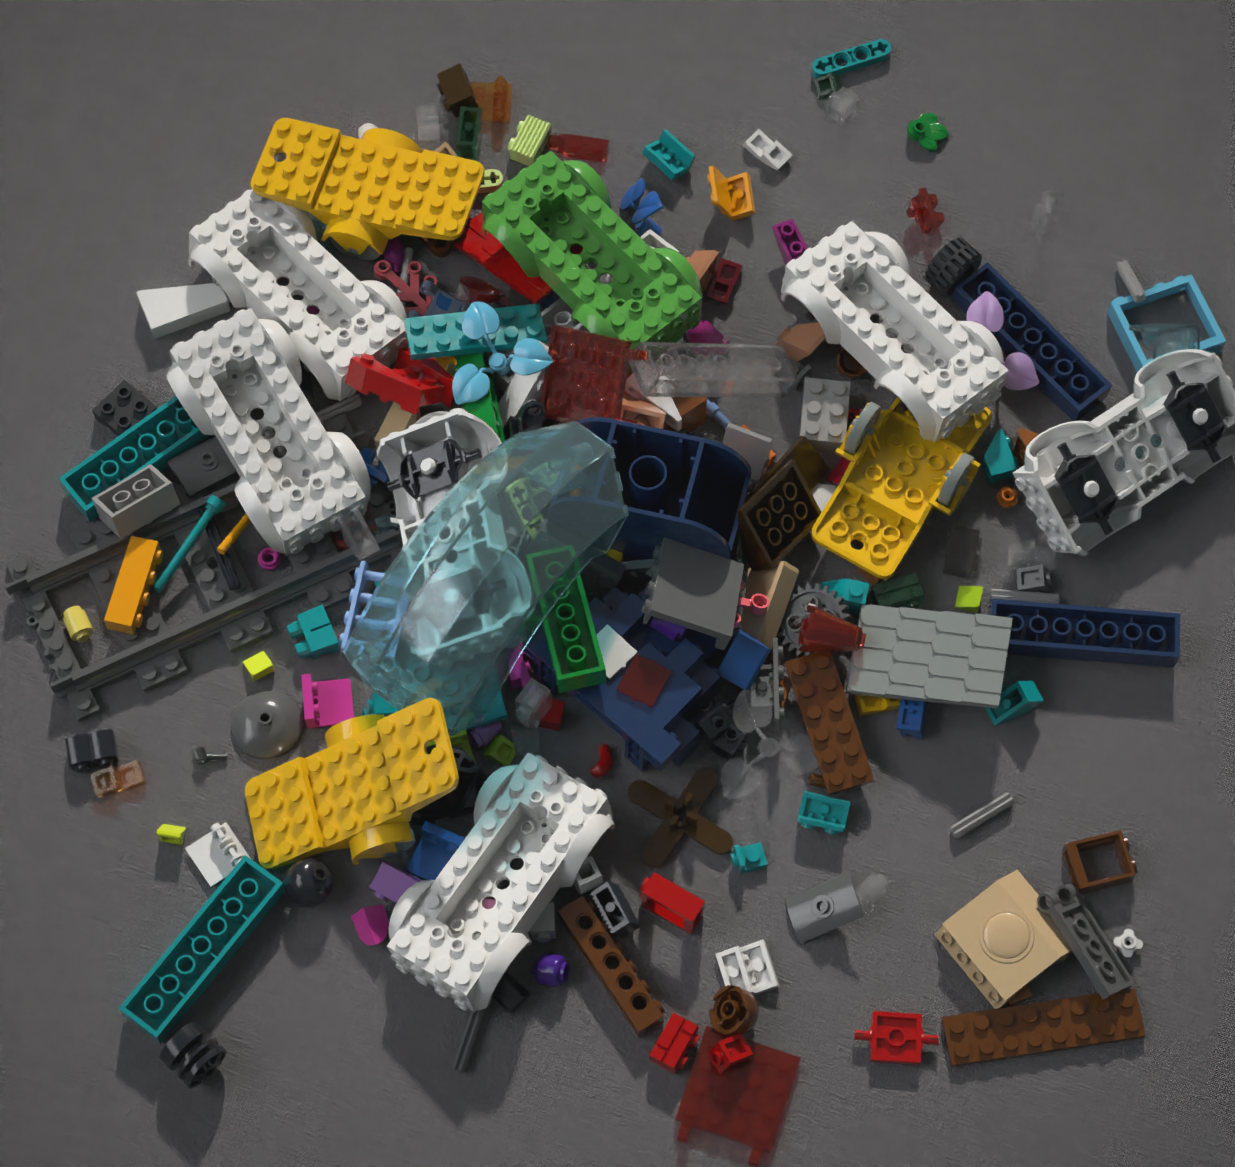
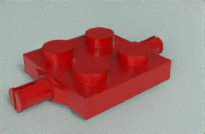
(896, 1037)

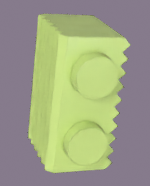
(530, 140)

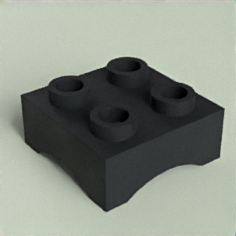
(123, 408)

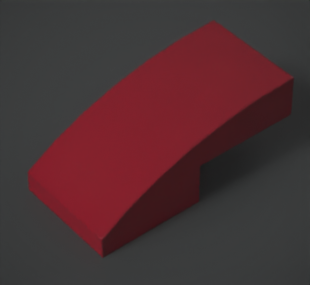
(724, 281)

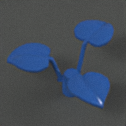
(648, 206)

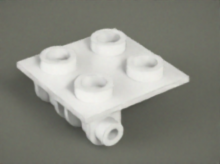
(217, 853)

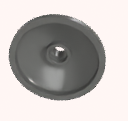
(267, 738)

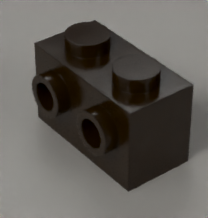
(457, 89)

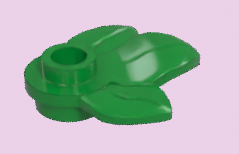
(927, 131)

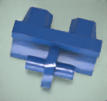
(373, 470)

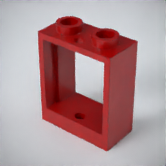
(671, 902)

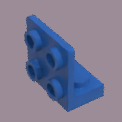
(433, 851)

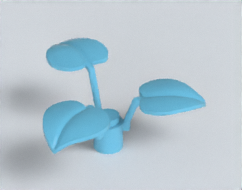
(528, 356)

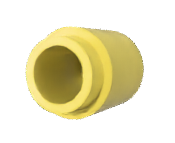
(77, 624)

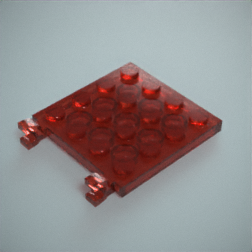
(586, 375)
(740, 1102)

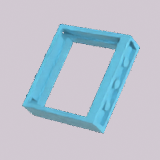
(1115, 312)

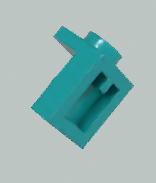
(748, 858)

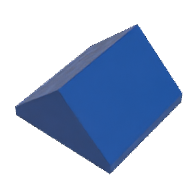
(743, 659)

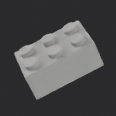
(824, 413)
(136, 501)

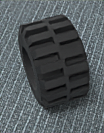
(952, 266)

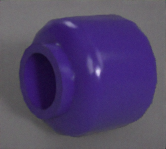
(551, 969)

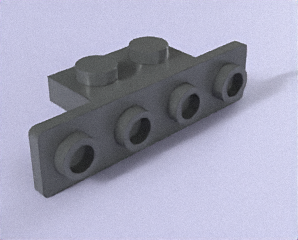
(767, 684)

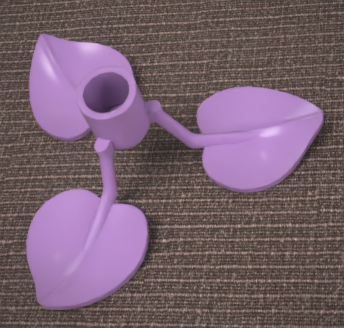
(989, 313)

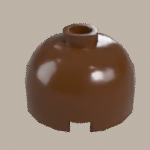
(734, 1011)

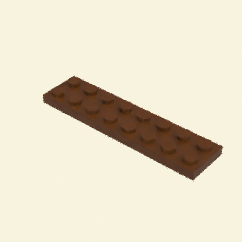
(1042, 1027)

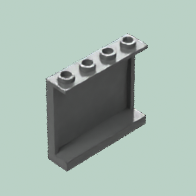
(694, 590)

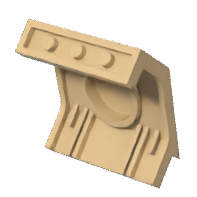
(1003, 939)

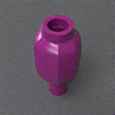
(394, 254)

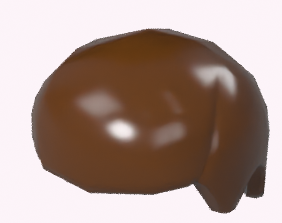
(848, 365)

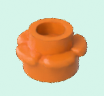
(1007, 502)

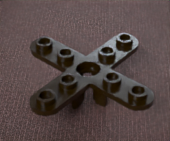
(671, 829)

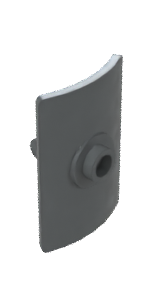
(201, 466)
(824, 907)

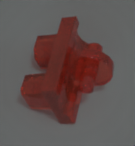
(923, 212)

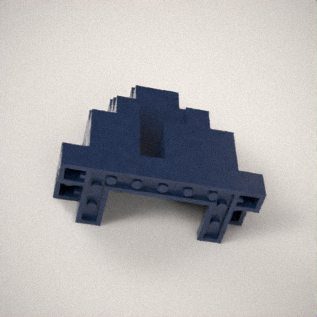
(667, 728)

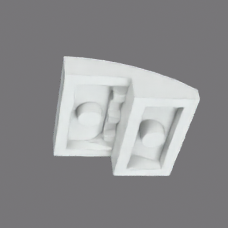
(748, 967)

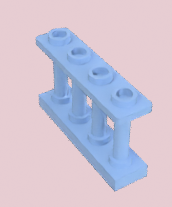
(356, 598)

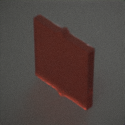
(644, 680)

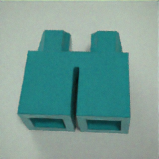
(317, 632)

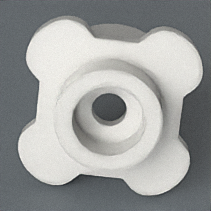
(1127, 950)

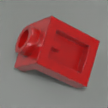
(730, 1052)

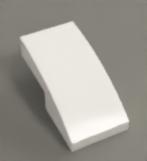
(767, 151)

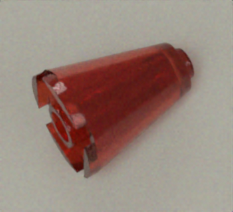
(828, 633)

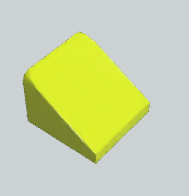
(259, 666)
(171, 834)

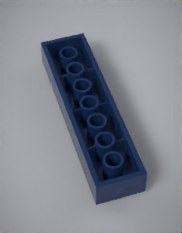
(1059, 367)
(1091, 633)

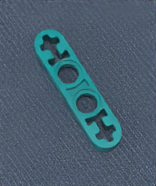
(849, 56)

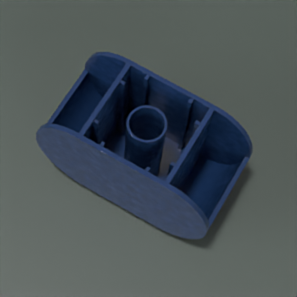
(674, 488)

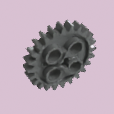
(796, 609)

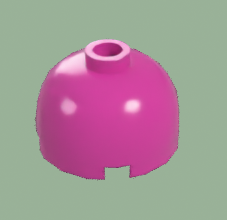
(705, 334)

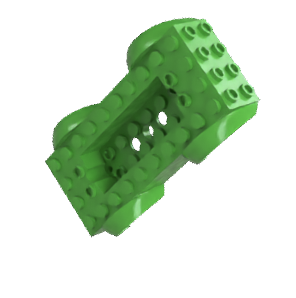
(567, 204)

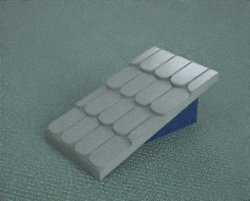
(930, 656)

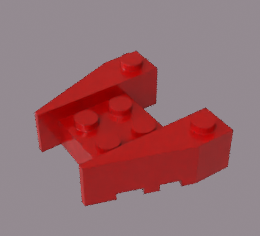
(408, 384)

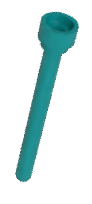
(213, 507)

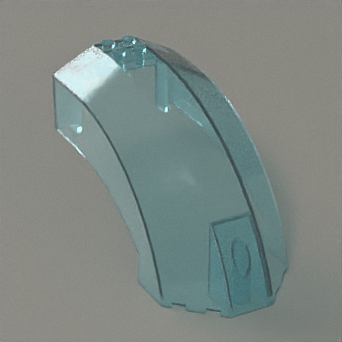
(488, 571)

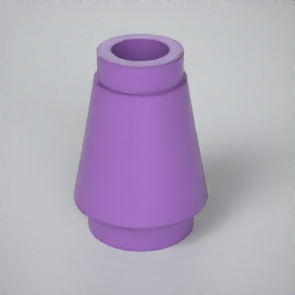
(484, 734)

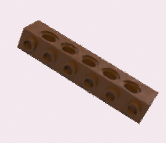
(639, 1020)

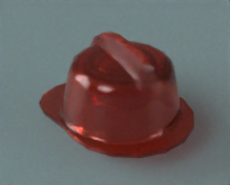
(481, 290)

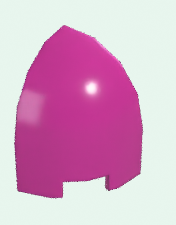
(371, 924)

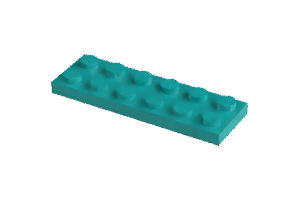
(443, 333)

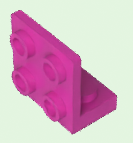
(326, 701)

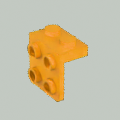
(731, 194)

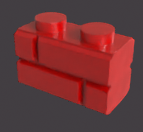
(674, 1043)

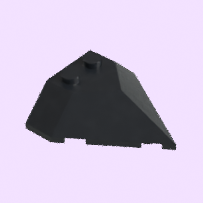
(462, 798)

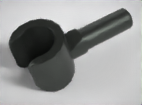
(200, 756)

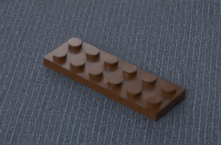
(829, 722)

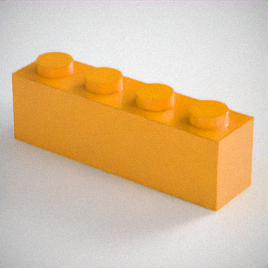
(133, 585)

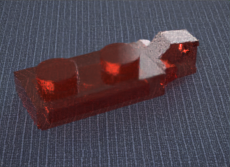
(579, 147)

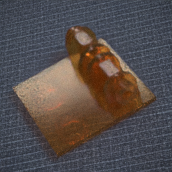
(494, 99)

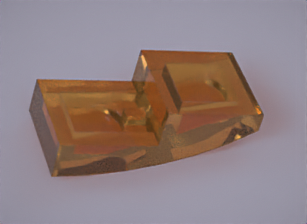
(119, 779)

